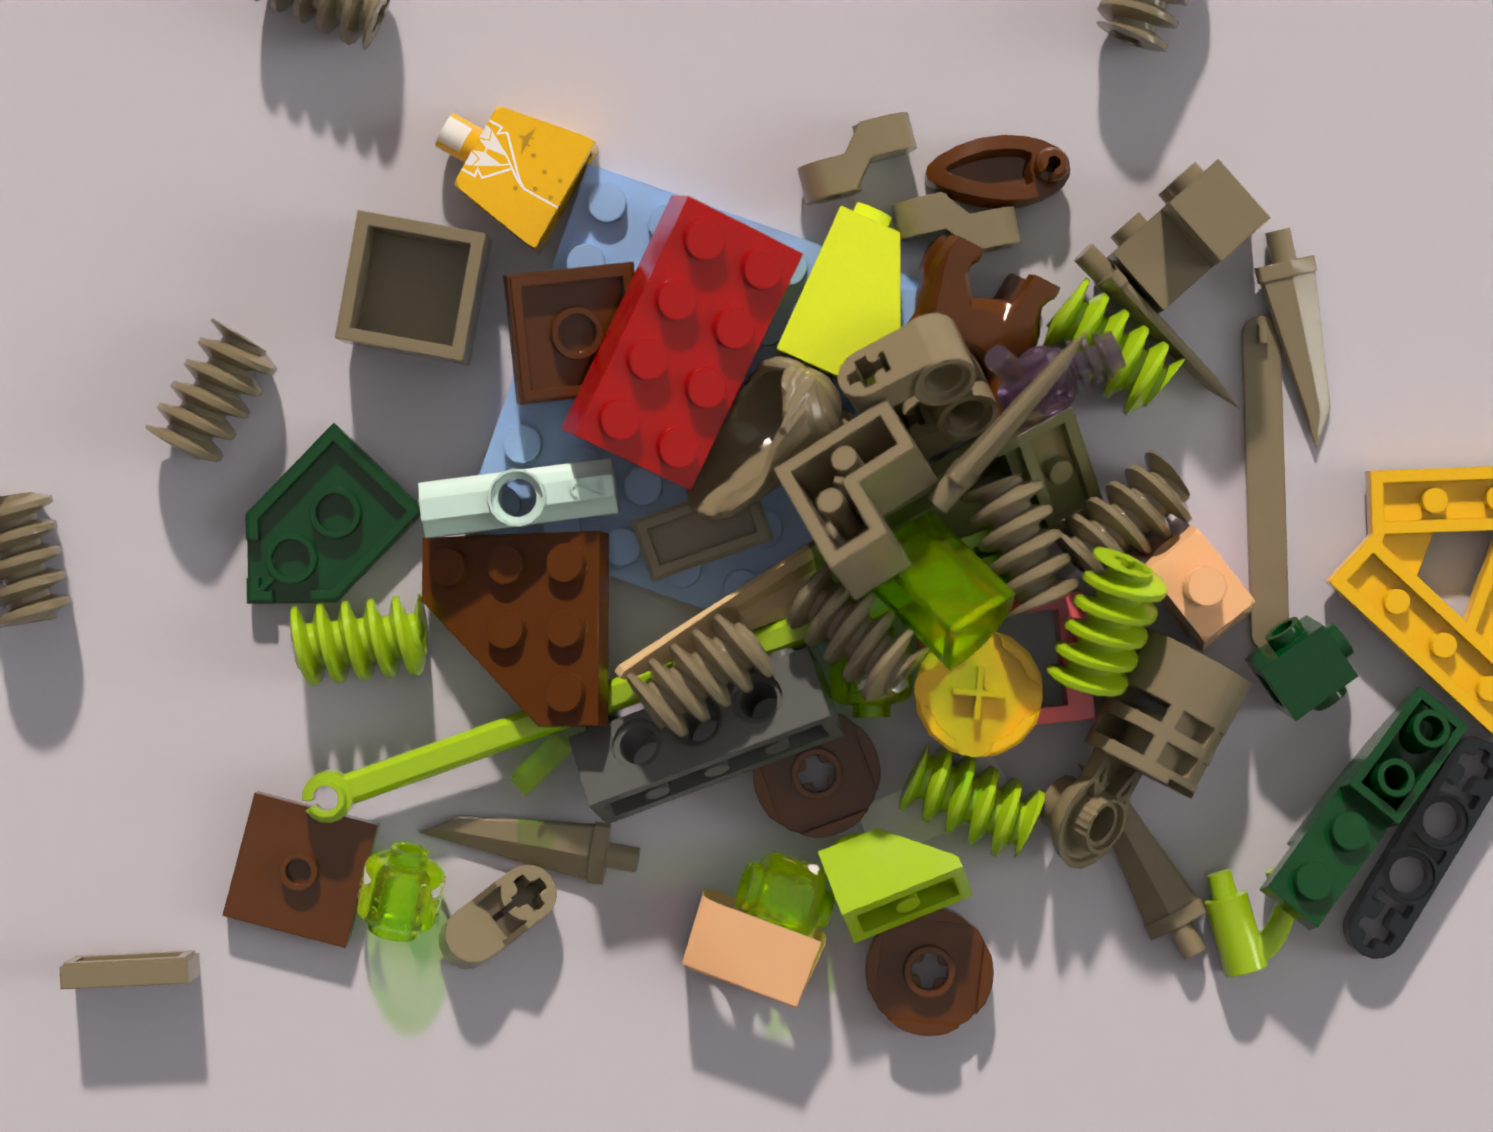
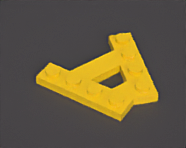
(1385, 589)

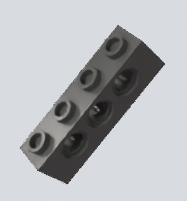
(739, 743)

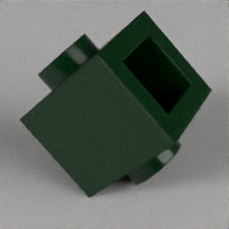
(1303, 666)

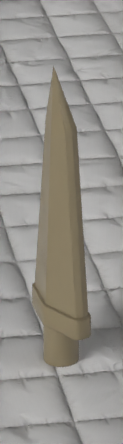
(1113, 282)
(1294, 307)
(970, 465)
(563, 847)
(1158, 887)

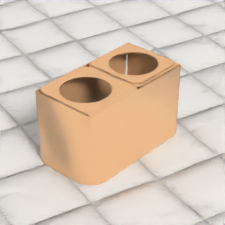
(751, 950)

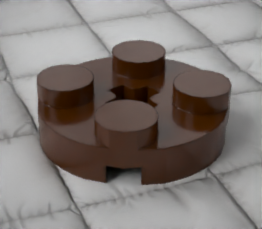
(825, 811)
(952, 997)

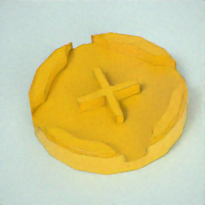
(982, 702)

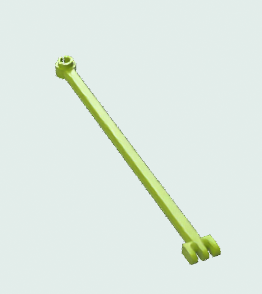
(515, 729)

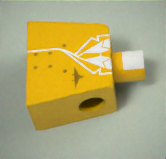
(518, 169)

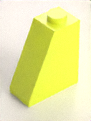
(849, 293)

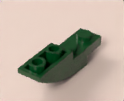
(1362, 806)

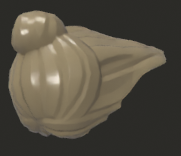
(769, 422)

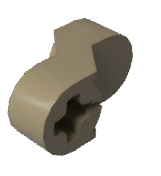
(871, 142)
(940, 215)
(520, 896)

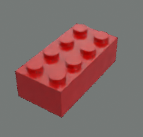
(682, 340)

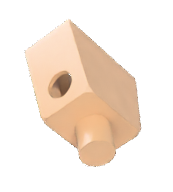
(1200, 585)

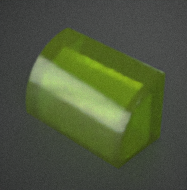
(946, 592)

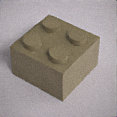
(413, 287)

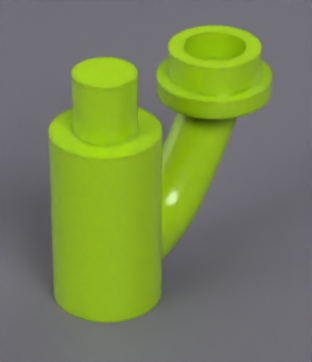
(1234, 927)

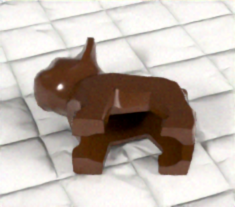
(1005, 320)

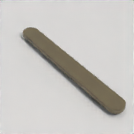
(1264, 476)

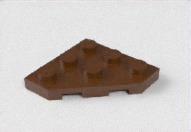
(530, 616)

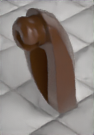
(999, 171)

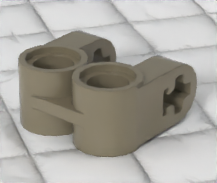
(927, 382)

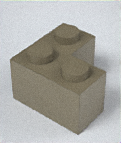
(1195, 230)
(848, 487)

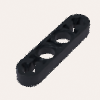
(1432, 852)

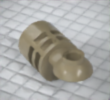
(1157, 729)

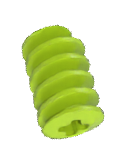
(1144, 370)
(1111, 627)
(360, 641)
(972, 799)

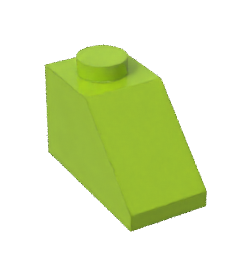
(890, 880)

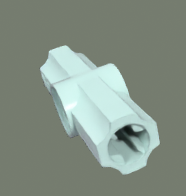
(476, 503)

